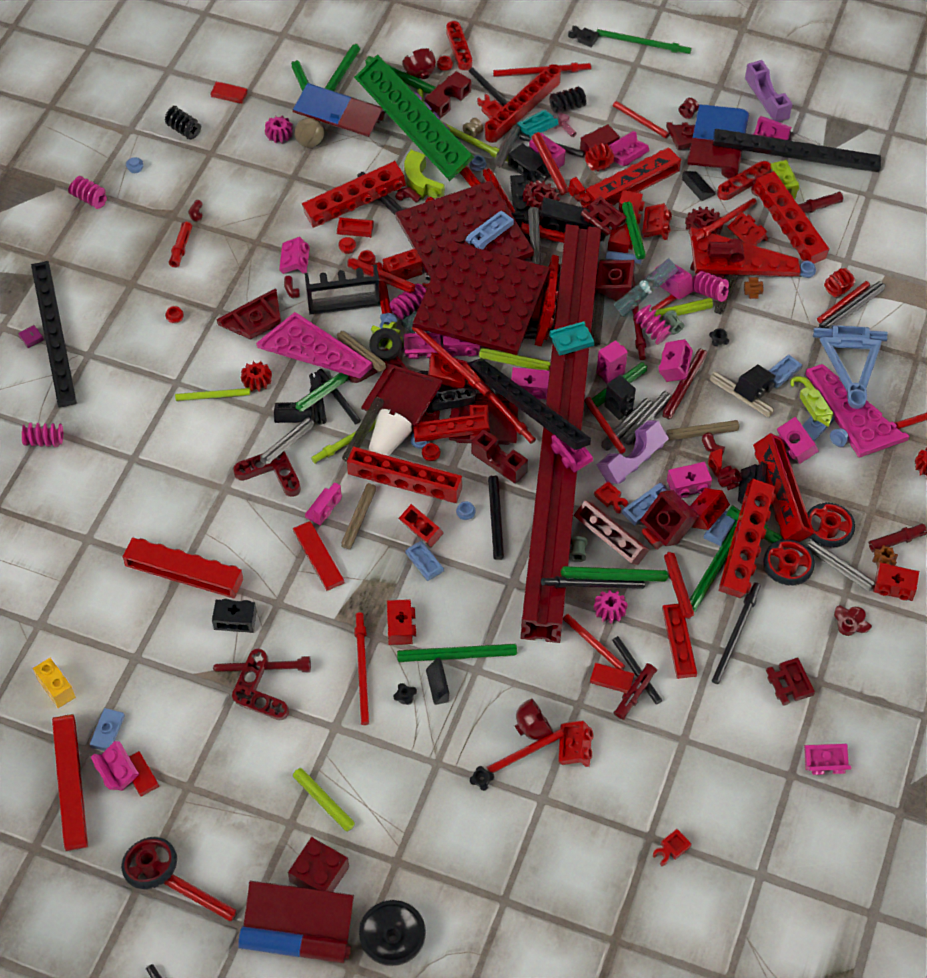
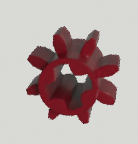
(729, 477)

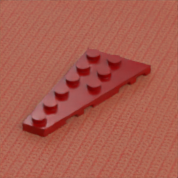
(755, 262)
(550, 298)

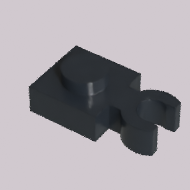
(585, 36)

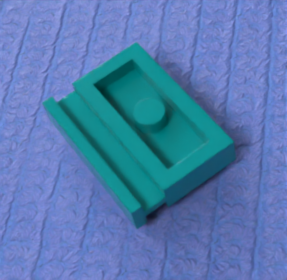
(538, 122)
(571, 338)

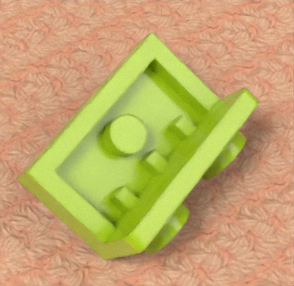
(786, 175)

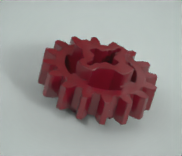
(536, 191)
(701, 218)

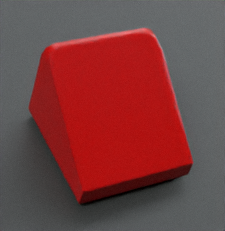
(715, 461)
(651, 538)

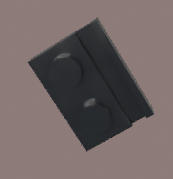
(747, 474)

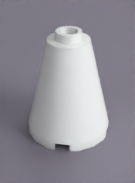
(389, 432)

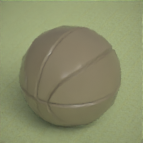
(309, 132)

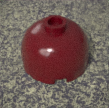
(420, 64)
(531, 721)

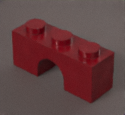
(454, 86)
(487, 449)

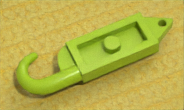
(813, 401)

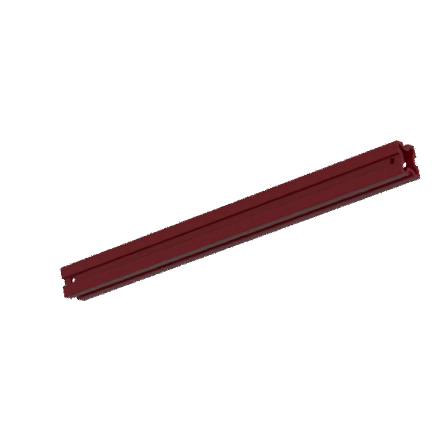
(555, 483)

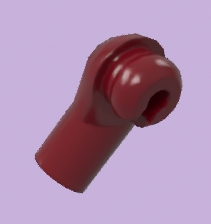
(407, 192)
(194, 211)
(288, 285)
(710, 444)

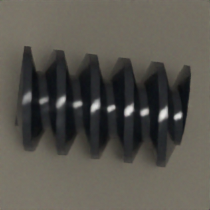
(567, 98)
(182, 122)

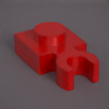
(489, 107)
(577, 191)
(609, 496)
(673, 845)

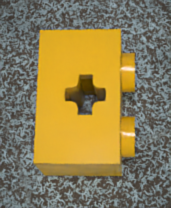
(54, 682)

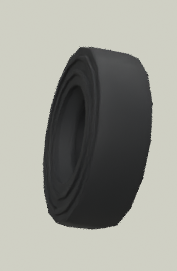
(381, 334)

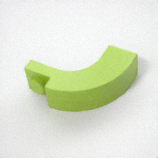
(413, 167)

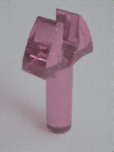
(563, 123)

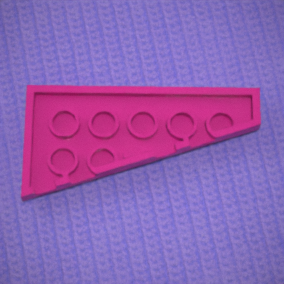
(308, 343)
(865, 426)

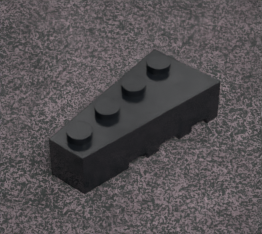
(557, 215)

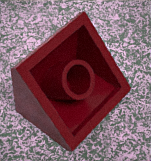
(615, 278)

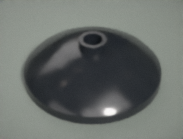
(389, 919)

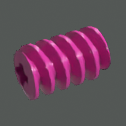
(88, 192)
(710, 286)
(407, 302)
(652, 324)
(42, 435)

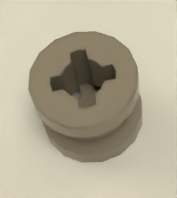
(473, 127)

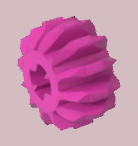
(278, 129)
(603, 604)

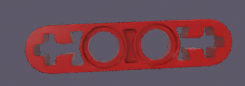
(459, 45)
(746, 182)

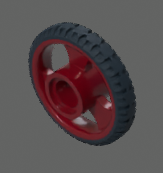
(156, 870)

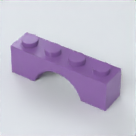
(759, 79)
(649, 439)

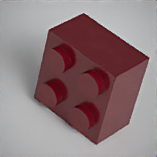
(669, 518)
(318, 867)

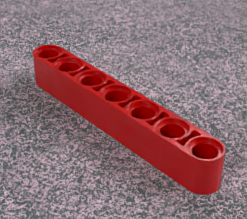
(522, 103)
(69, 783)

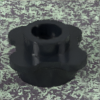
(719, 337)
(405, 699)
(481, 772)

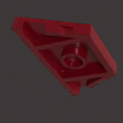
(253, 316)

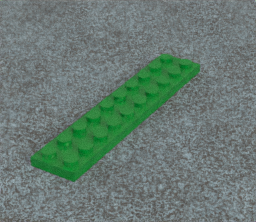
(414, 118)

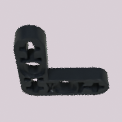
(466, 395)

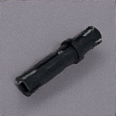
(319, 409)

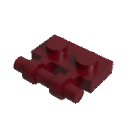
(606, 212)
(796, 679)

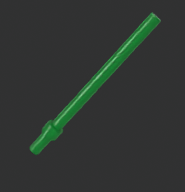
(674, 47)

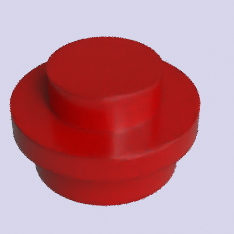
(444, 63)
(347, 245)
(367, 257)
(174, 314)
(431, 452)

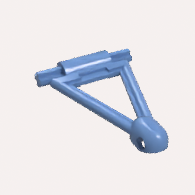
(855, 338)

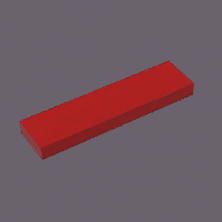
(451, 427)
(318, 555)
(679, 642)

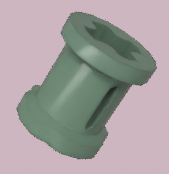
(673, 321)
(578, 548)

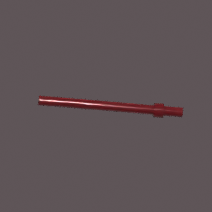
(640, 342)

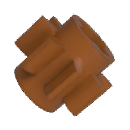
(753, 288)
(885, 555)

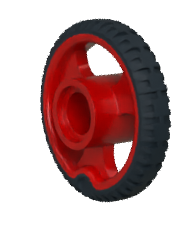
(832, 518)
(788, 569)

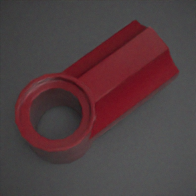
(732, 250)

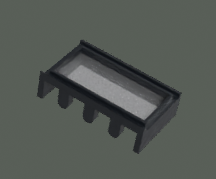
(344, 293)

